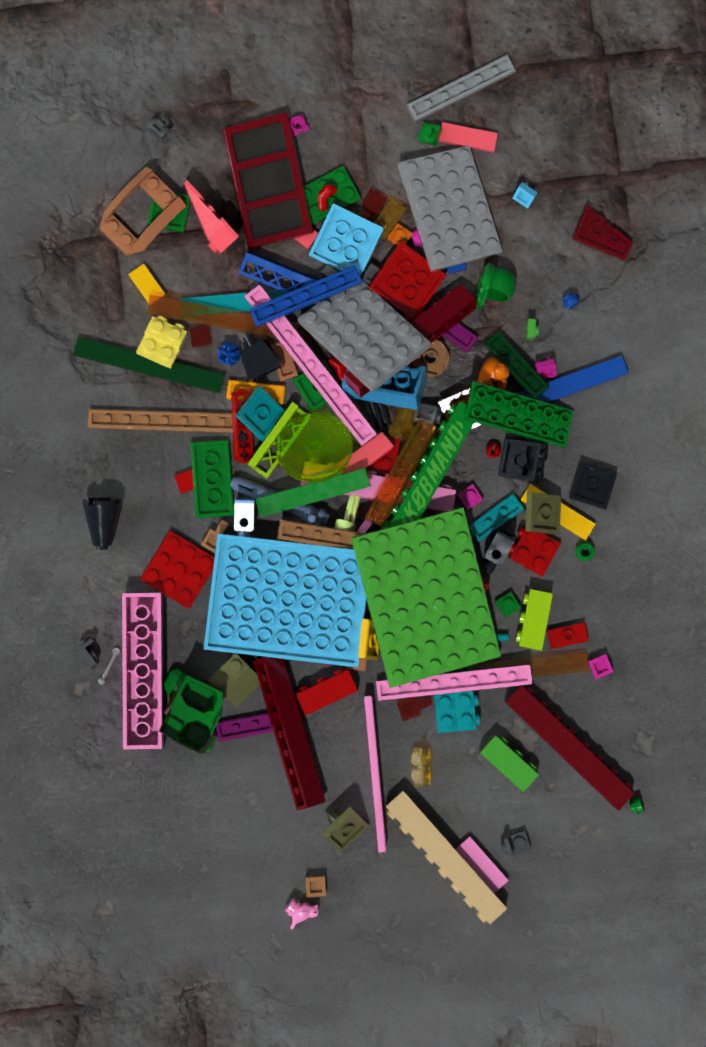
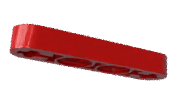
(239, 426)

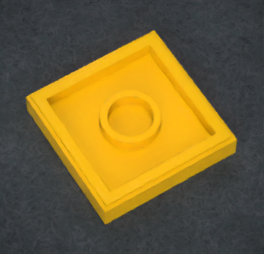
(368, 642)

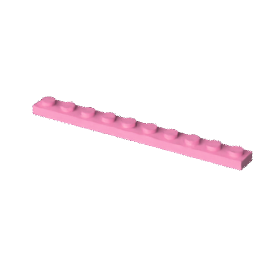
(315, 372)

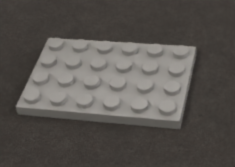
(450, 208)
(364, 334)

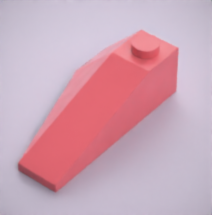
(216, 229)

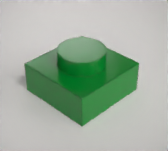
(429, 134)
(507, 604)

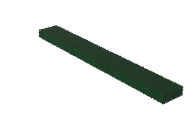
(131, 361)

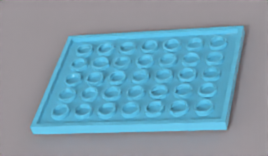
(285, 601)

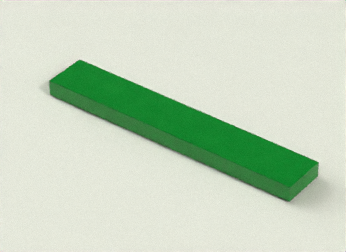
(313, 492)

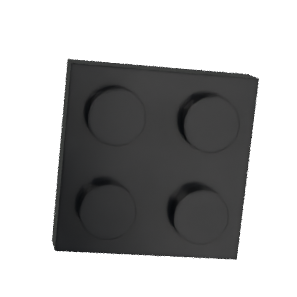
(593, 485)

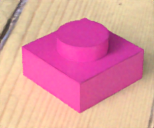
(469, 497)
(600, 666)

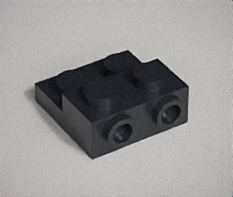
(523, 460)

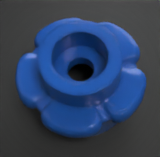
(570, 300)

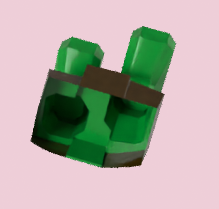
(191, 711)

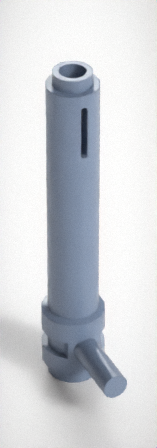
(307, 512)

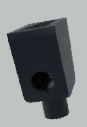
(259, 358)
(503, 542)

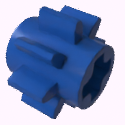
(229, 354)

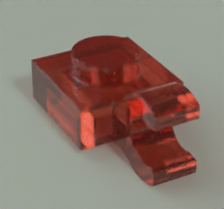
(373, 204)
(411, 708)

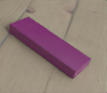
(243, 727)

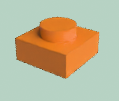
(399, 234)

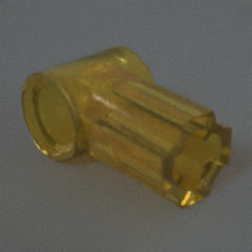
(403, 424)

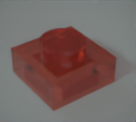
(200, 336)

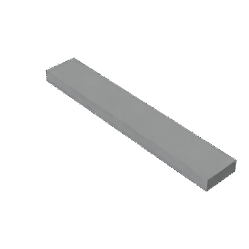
(461, 88)

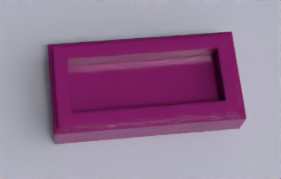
(461, 337)

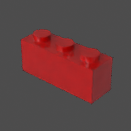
(326, 691)

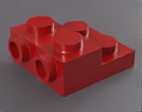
(534, 551)

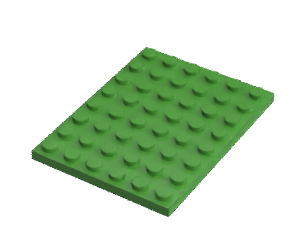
(426, 597)

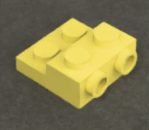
(162, 341)

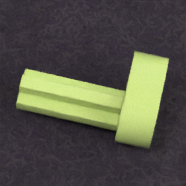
(350, 515)

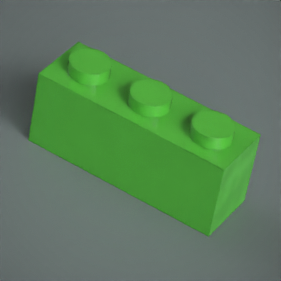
(509, 762)

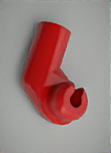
(324, 194)
(340, 368)

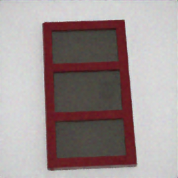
(268, 180)

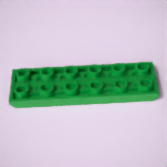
(518, 414)

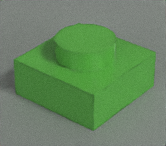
(531, 330)

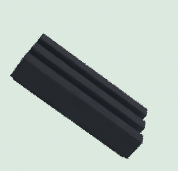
(382, 429)

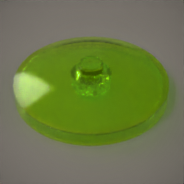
(314, 447)

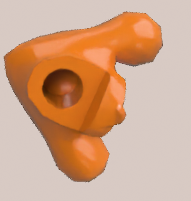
(496, 370)

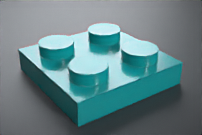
(260, 413)

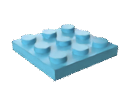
(346, 240)

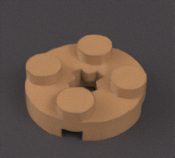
(436, 367)

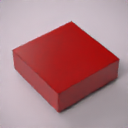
(185, 481)

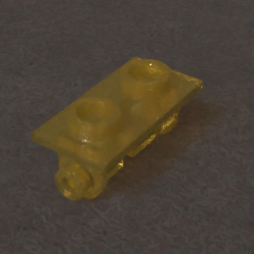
(422, 776)

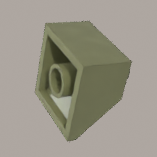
(235, 680)

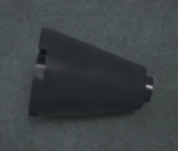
(102, 520)

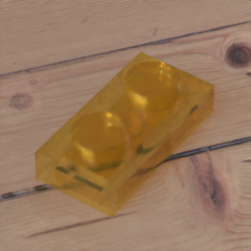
(390, 217)

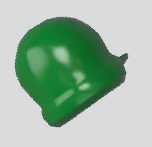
(495, 284)

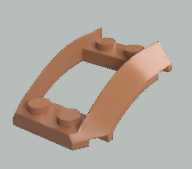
(160, 194)

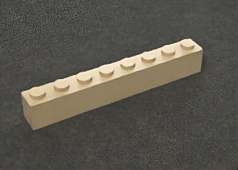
(446, 857)

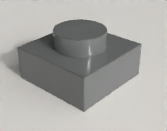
(370, 274)

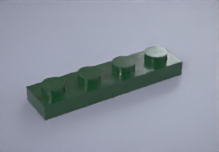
(517, 366)

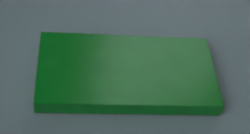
(213, 475)

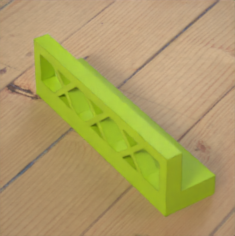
(271, 440)

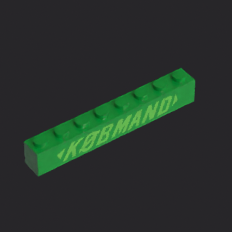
(433, 467)

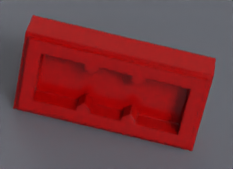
(567, 635)

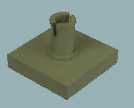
(543, 513)
(344, 828)

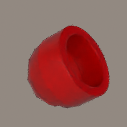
(489, 449)

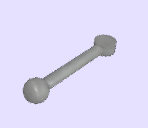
(116, 651)

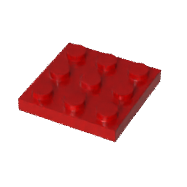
(406, 281)
(179, 570)

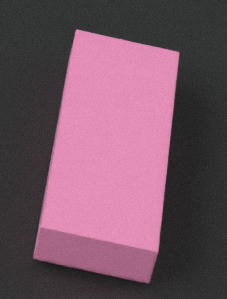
(481, 864)

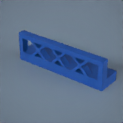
(275, 267)

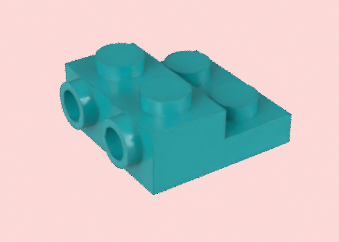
(456, 711)

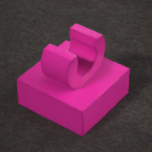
(546, 369)

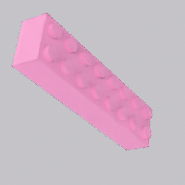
(142, 670)

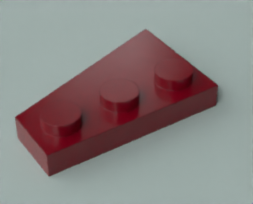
(601, 236)

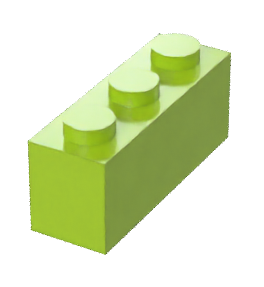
(534, 619)

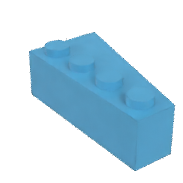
(401, 390)

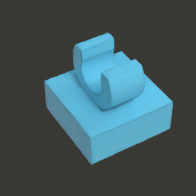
(525, 195)

